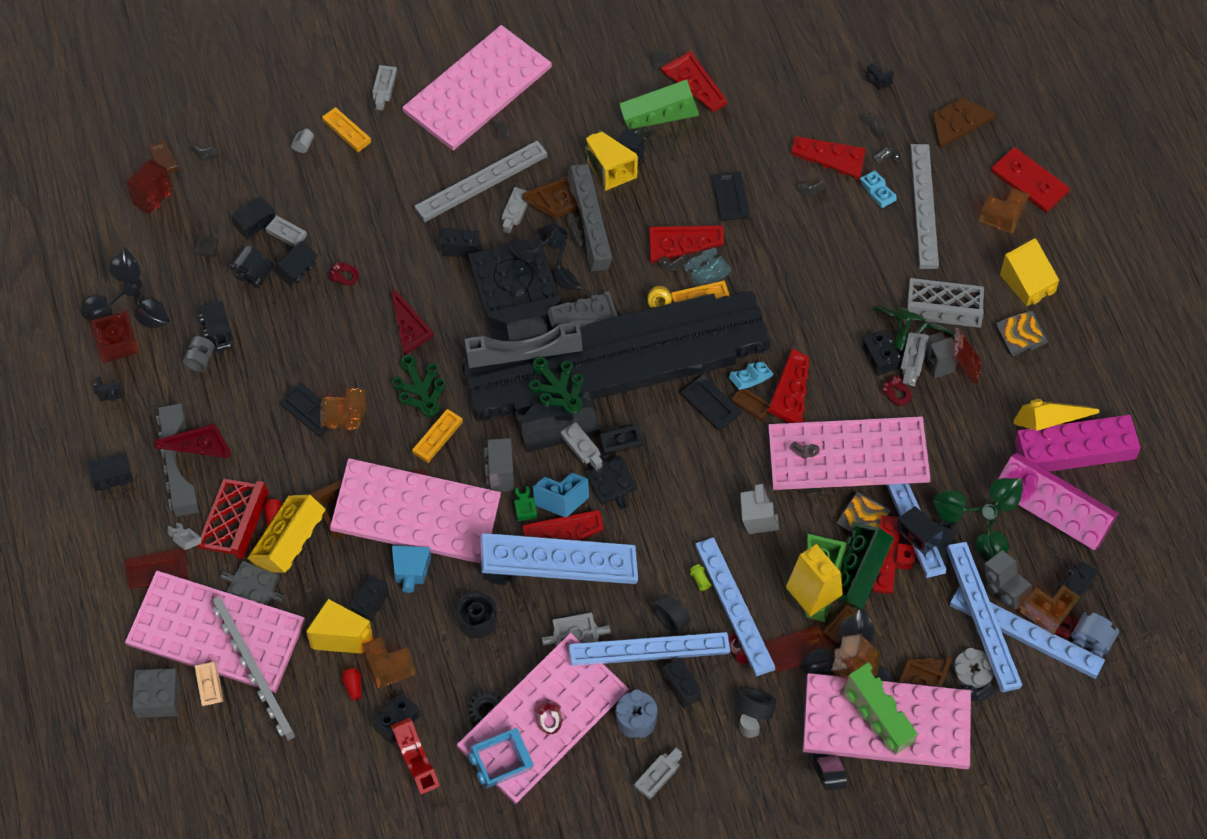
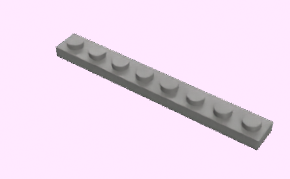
(480, 181)
(924, 206)
(255, 676)

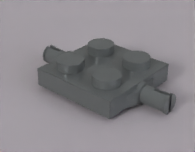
(253, 584)

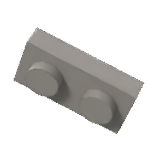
(286, 231)

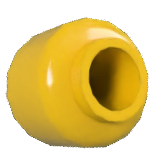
(660, 292)

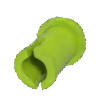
(700, 577)

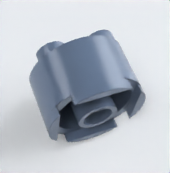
(1094, 633)
(636, 725)

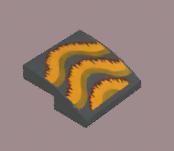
(1022, 332)
(863, 511)

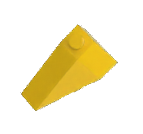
(1044, 414)

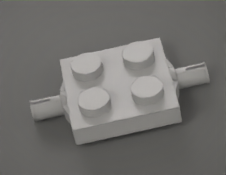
(580, 626)

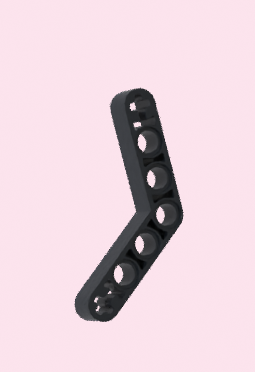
(830, 771)

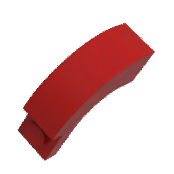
(414, 756)

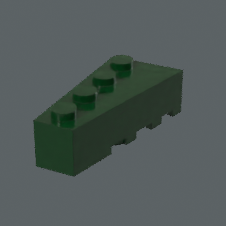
(863, 562)

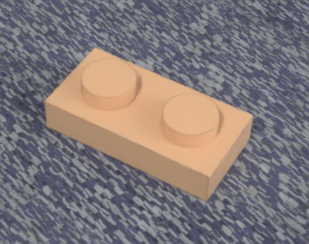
(209, 683)

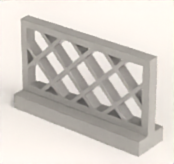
(945, 313)

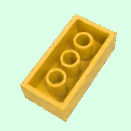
(287, 533)

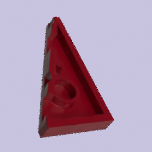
(411, 327)
(201, 441)

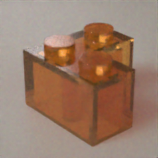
(1006, 213)
(344, 411)
(1050, 612)
(853, 654)
(387, 667)

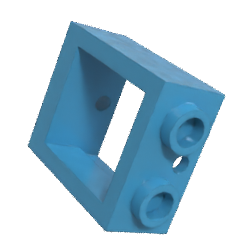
(519, 749)

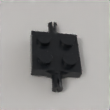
(611, 481)

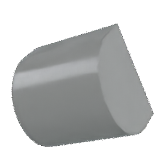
(302, 141)
(749, 726)

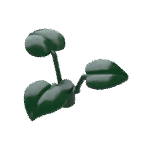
(902, 335)
(1007, 496)

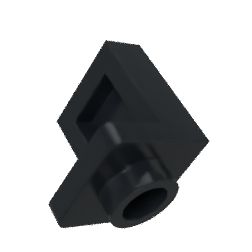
(877, 78)
(107, 391)

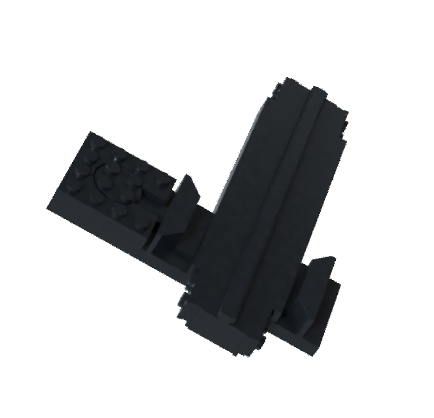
(616, 351)

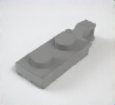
(384, 85)
(514, 210)
(913, 357)
(582, 445)
(658, 774)

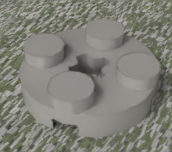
(963, 671)

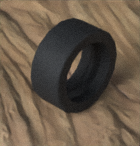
(671, 613)
(756, 703)

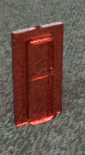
(967, 356)
(143, 568)
(792, 649)

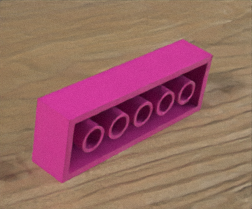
(1080, 443)
(1060, 502)

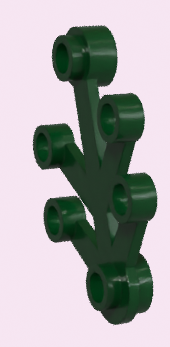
(558, 387)
(420, 388)

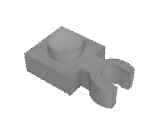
(184, 538)

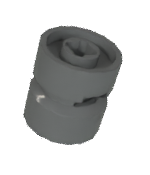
(198, 354)

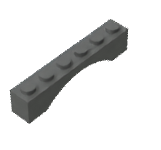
(596, 240)
(488, 351)
(183, 494)

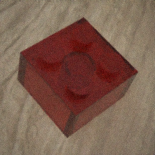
(149, 186)
(115, 336)

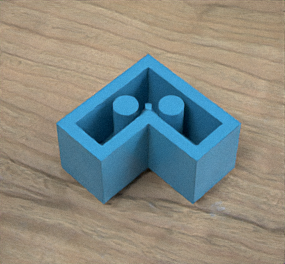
(561, 497)

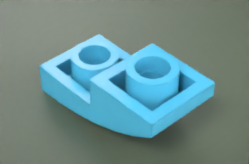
(877, 189)
(753, 375)

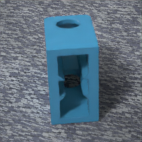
(410, 565)

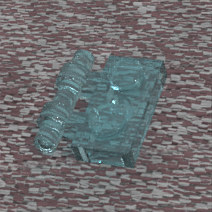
(709, 273)

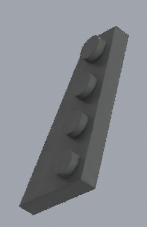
(583, 310)

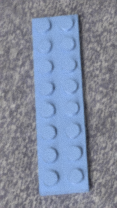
(558, 558)

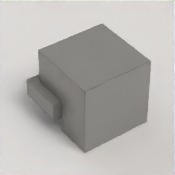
(758, 511)

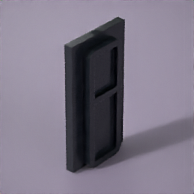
(731, 196)
(711, 402)
(305, 407)

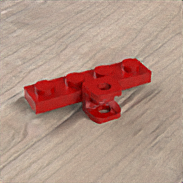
(895, 558)

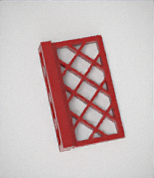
(248, 521)

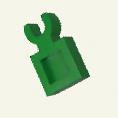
(525, 506)

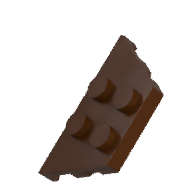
(959, 119)
(553, 198)
(926, 671)

